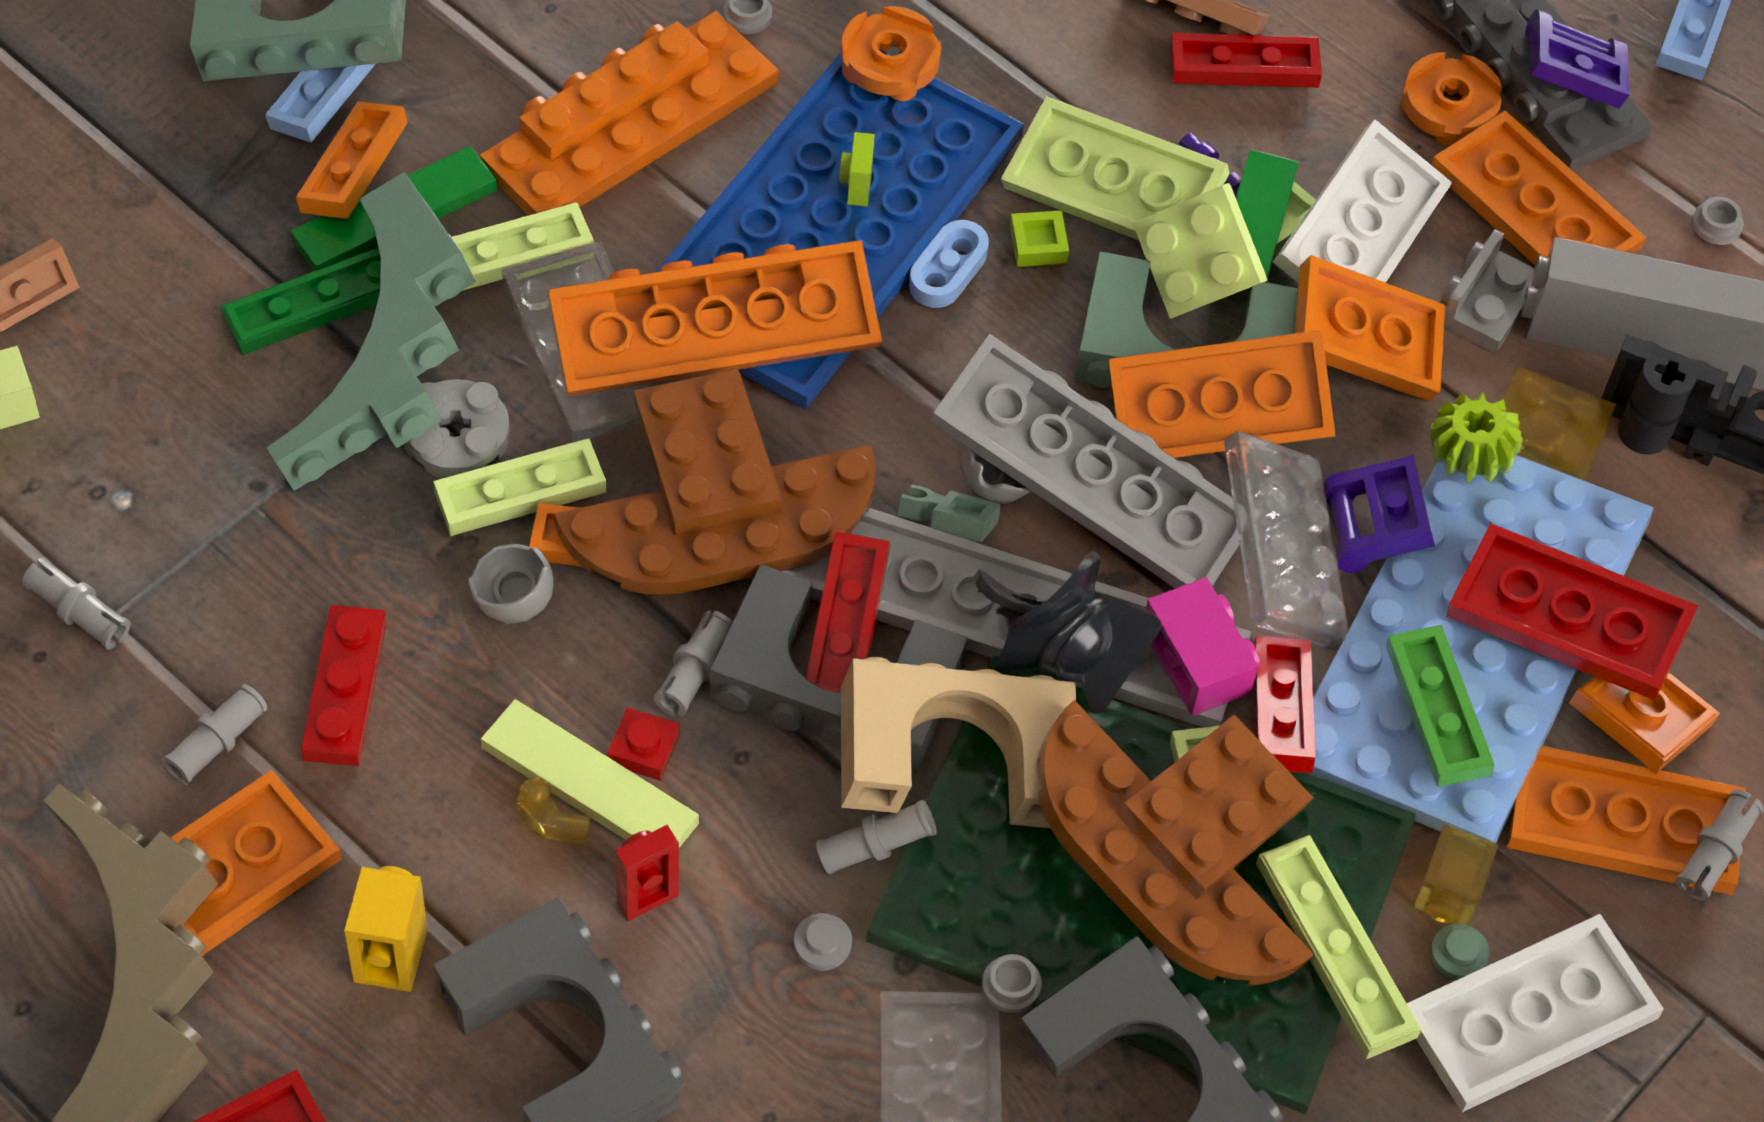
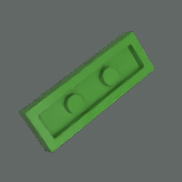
(1439, 706)

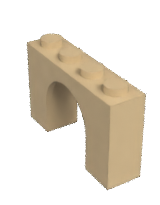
(889, 699)

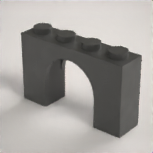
(759, 677)
(551, 959)
(1135, 996)

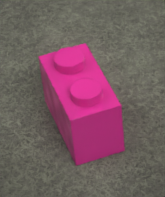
(1202, 646)

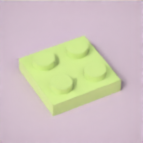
(1200, 250)

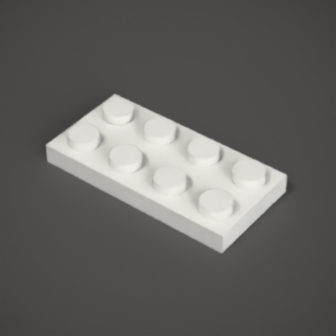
(1367, 208)
(1532, 1012)

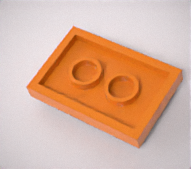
(1373, 327)
(259, 853)

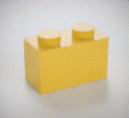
(386, 928)

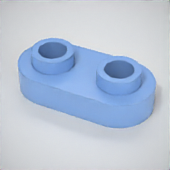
(945, 267)

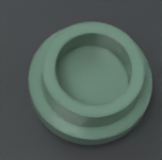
(1459, 951)

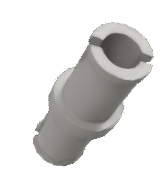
(76, 603)
(693, 664)
(214, 734)
(876, 837)
(1719, 845)

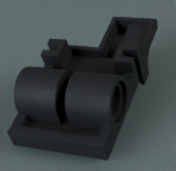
(1685, 400)

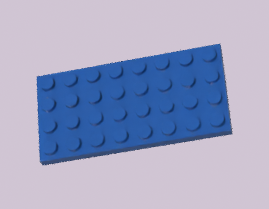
(924, 174)

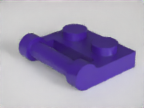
(1578, 60)
(1395, 509)

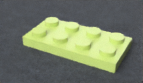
(1105, 168)

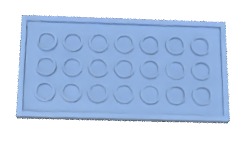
(1359, 709)

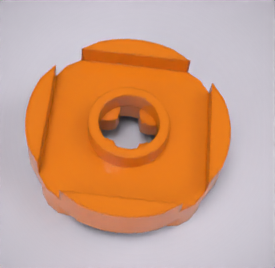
(884, 74)
(1446, 118)

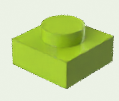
(857, 169)
(1039, 238)

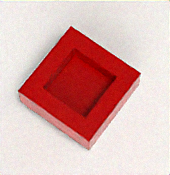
(644, 743)

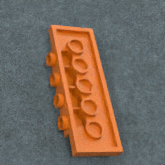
(627, 113)
(713, 316)

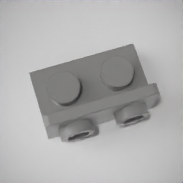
(1488, 296)

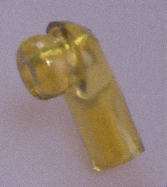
(545, 818)

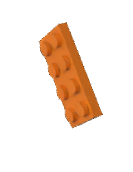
(1530, 191)
(1206, 393)
(1616, 815)

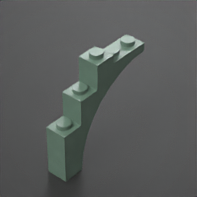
(405, 339)

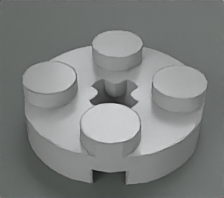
(469, 404)

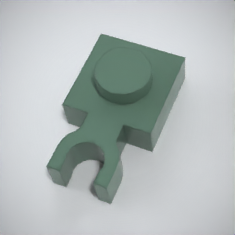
(954, 513)

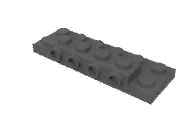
(1563, 120)

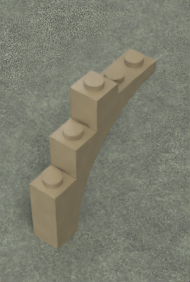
(152, 889)

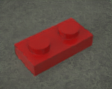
(647, 871)

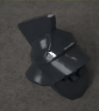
(1073, 633)

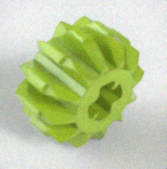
(1475, 437)

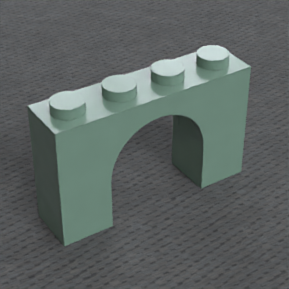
(237, 42)
(1117, 322)

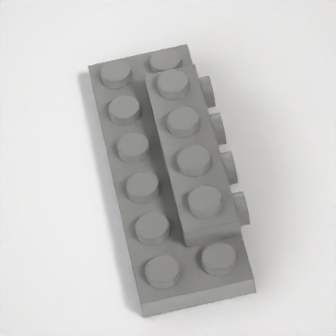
(1090, 465)

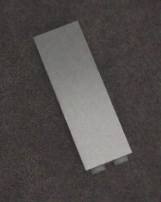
(1599, 295)

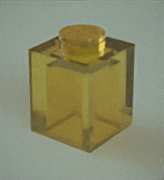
(1455, 876)

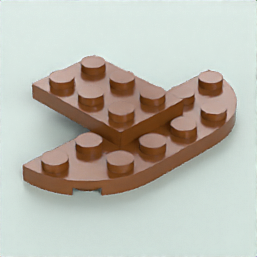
(718, 497)
(1173, 841)

